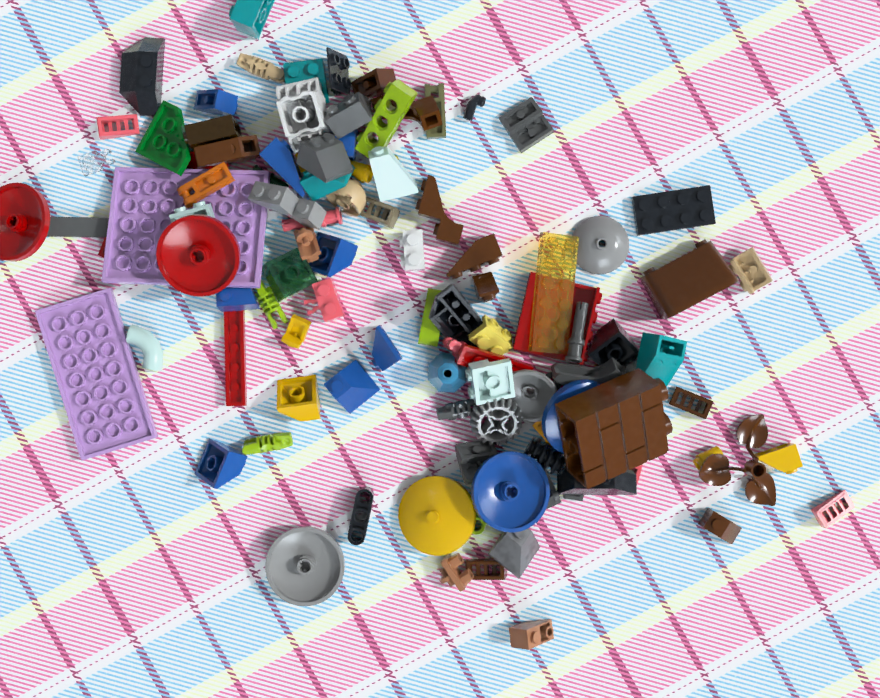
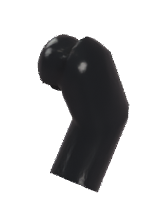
(471, 106)

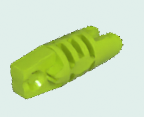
(270, 304)
(267, 443)

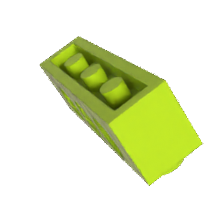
(404, 97)

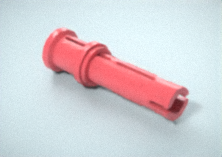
(331, 217)

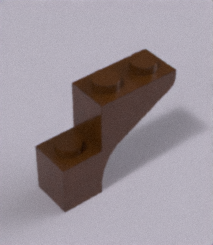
(422, 111)
(431, 207)

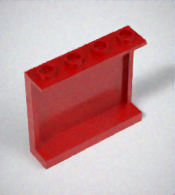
(581, 294)

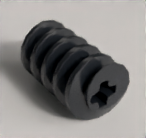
(545, 455)

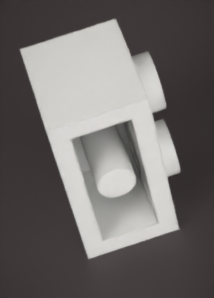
(413, 250)

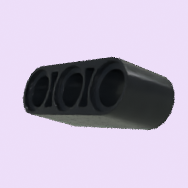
(355, 523)

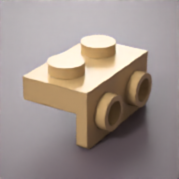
(750, 270)

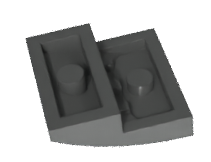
(526, 125)
(471, 456)

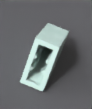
(390, 175)

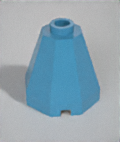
(436, 375)

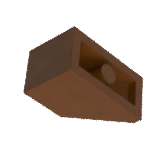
(373, 82)
(719, 526)

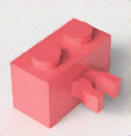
(327, 300)

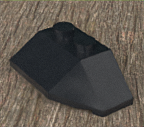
(143, 75)
(454, 315)
(620, 485)

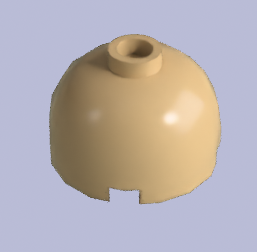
(350, 197)

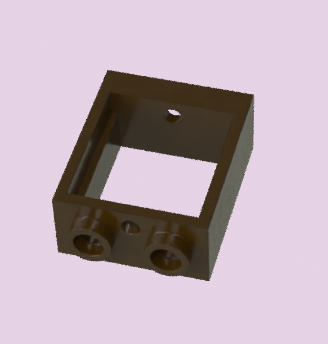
(211, 131)

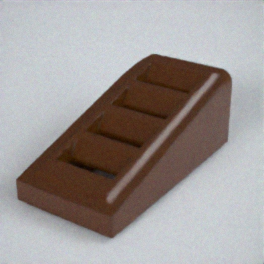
(704, 414)
(486, 562)

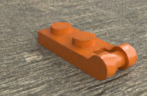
(205, 184)

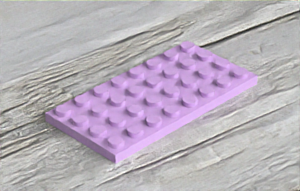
(96, 374)

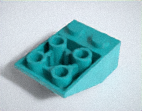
(660, 356)

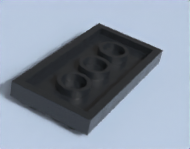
(673, 210)

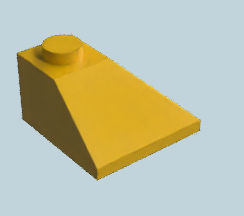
(299, 398)

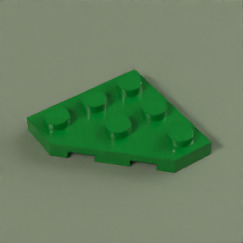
(165, 140)

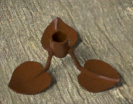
(716, 467)

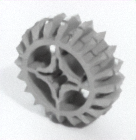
(494, 429)

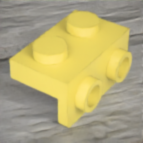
(491, 336)

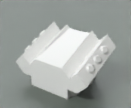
(302, 111)

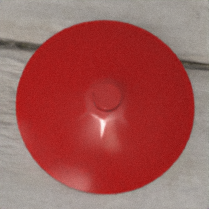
(22, 221)
(198, 255)

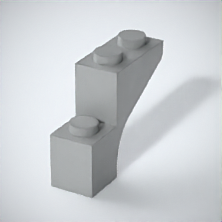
(284, 201)

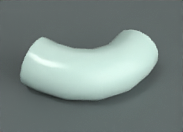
(149, 345)

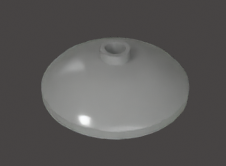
(601, 259)
(532, 402)

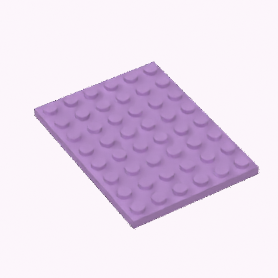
(141, 213)

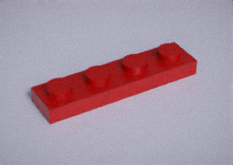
(470, 354)

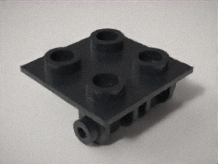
(338, 72)

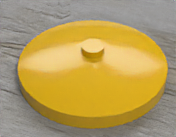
(437, 515)

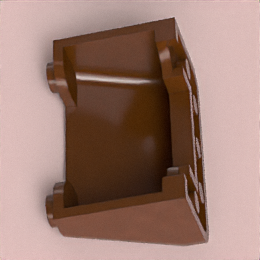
(688, 280)

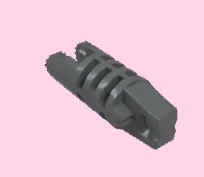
(455, 410)

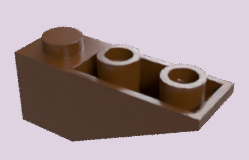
(227, 151)
(480, 252)
(485, 286)

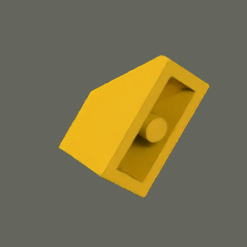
(782, 458)

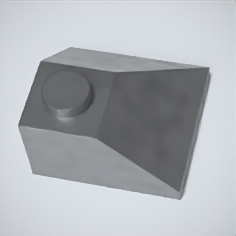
(515, 550)

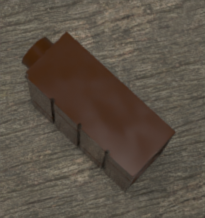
(614, 427)

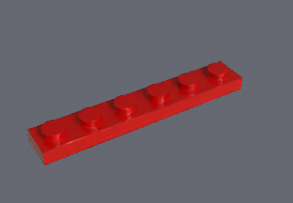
(235, 358)

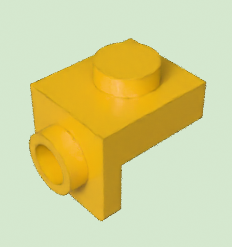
(296, 331)

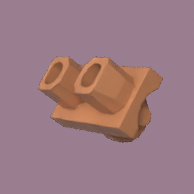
(307, 244)
(452, 574)

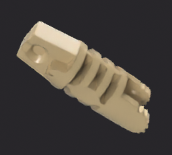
(260, 68)

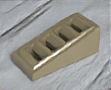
(392, 218)

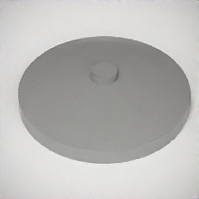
(305, 566)

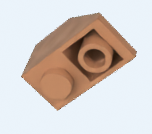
(531, 634)

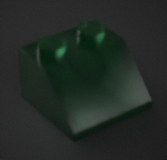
(288, 274)

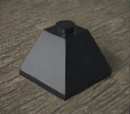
(613, 342)

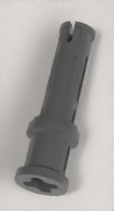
(576, 341)

